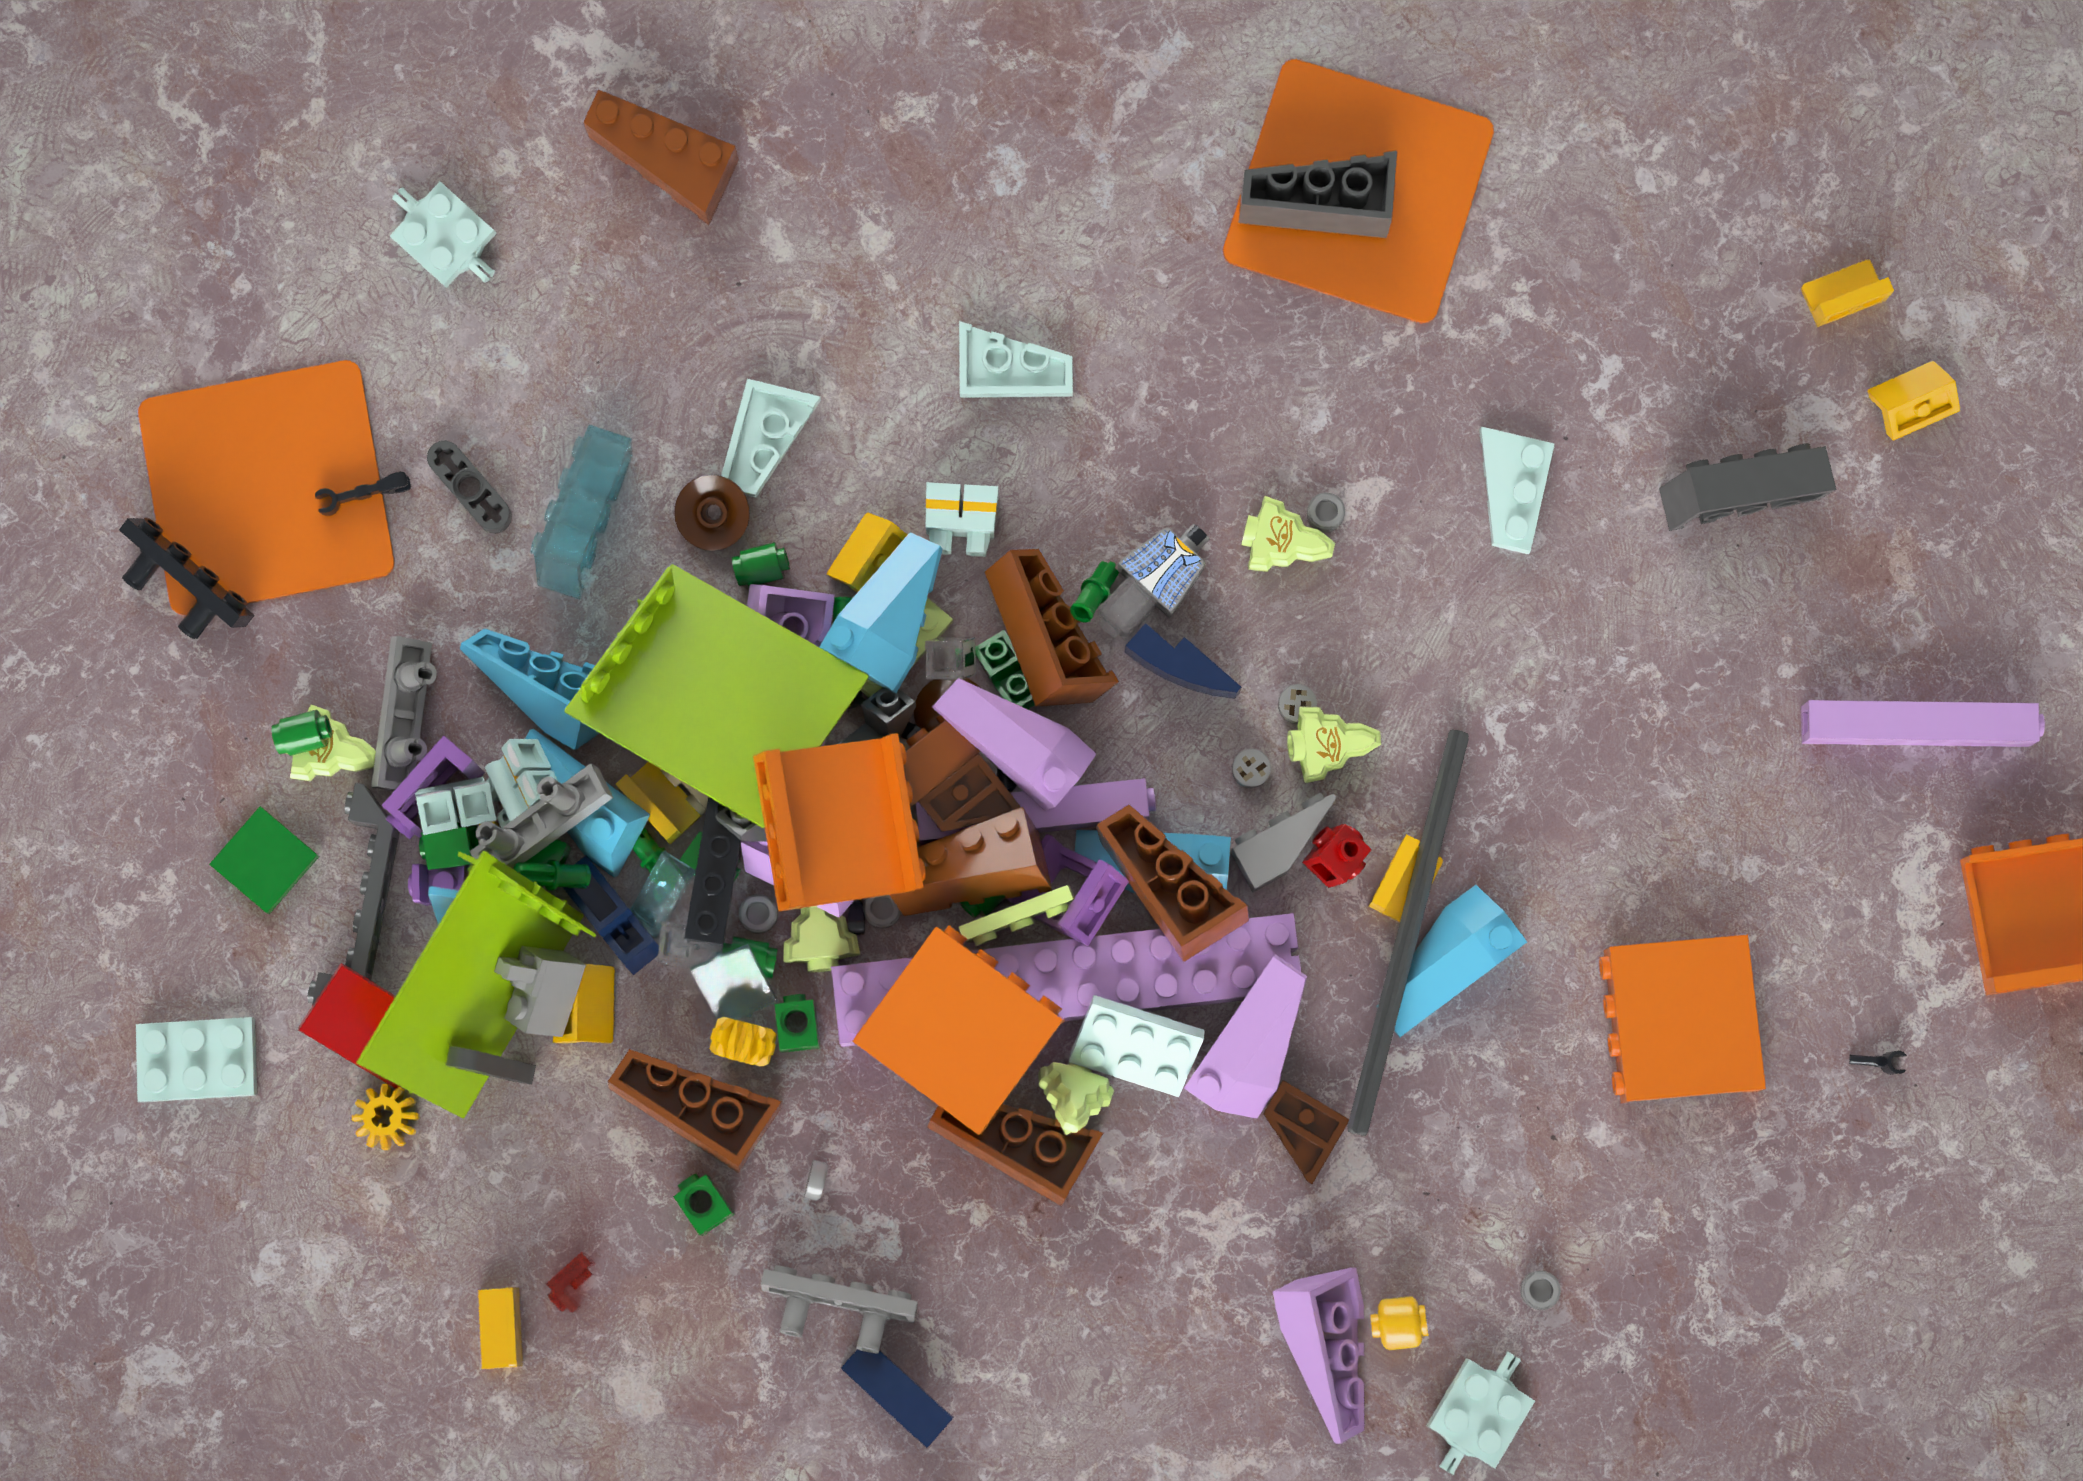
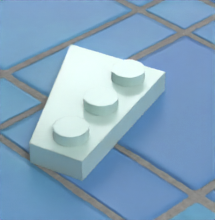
(1010, 368)
(764, 431)
(1515, 484)

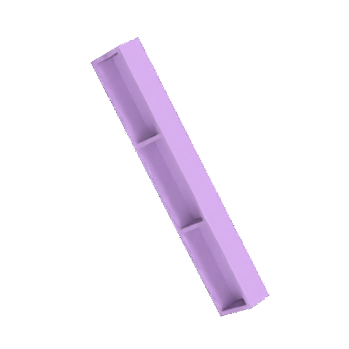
(1123, 967)

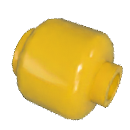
(1399, 1323)

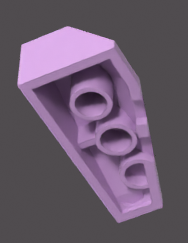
(797, 610)
(1025, 746)
(1250, 1052)
(1322, 1332)

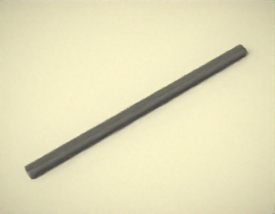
(1407, 933)

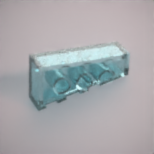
(580, 510)

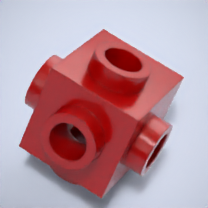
(1337, 855)

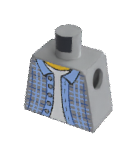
(1167, 566)

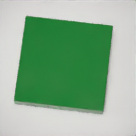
(264, 860)

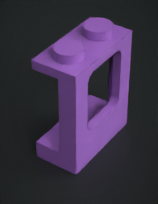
(432, 771)
(1092, 901)

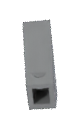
(1272, 852)

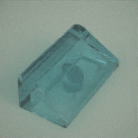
(662, 892)

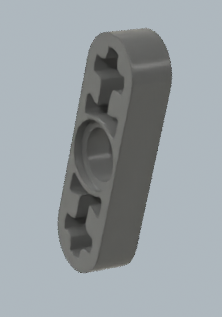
(460, 460)
(490, 1065)

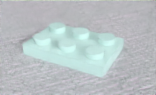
(1136, 1045)
(196, 1059)

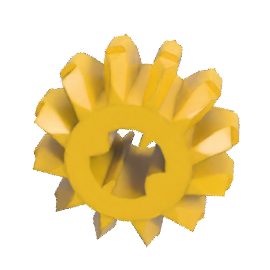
(742, 1041)
(398, 1120)

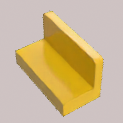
(1845, 292)
(1915, 399)
(865, 551)
(666, 804)
(1393, 888)
(592, 1009)
(500, 1328)

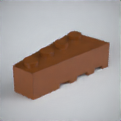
(666, 153)
(1044, 634)
(935, 757)
(980, 863)
(1178, 894)
(704, 1111)
(1025, 1148)

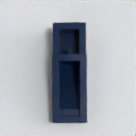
(1180, 665)
(614, 920)
(898, 1395)

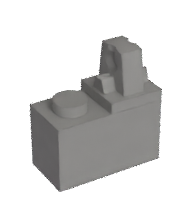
(543, 989)

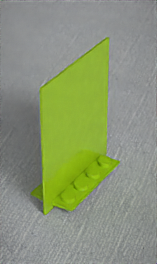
(711, 685)
(453, 986)

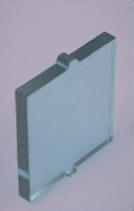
(734, 983)

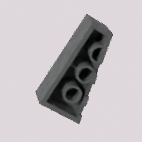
(1323, 196)
(1747, 485)

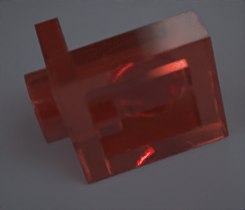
(573, 1275)

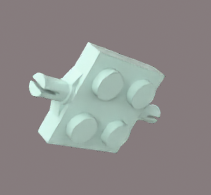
(443, 234)
(1480, 1413)

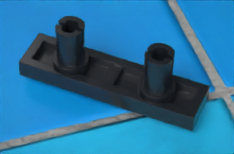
(200, 581)
(713, 880)

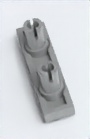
(402, 711)
(548, 819)
(821, 1289)

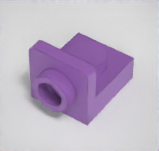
(422, 879)

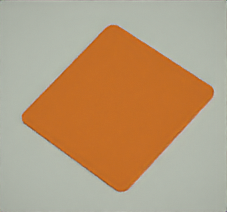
(1438, 168)
(240, 479)

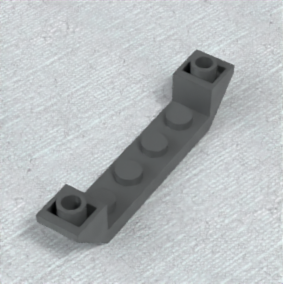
(883, 714)
(367, 923)

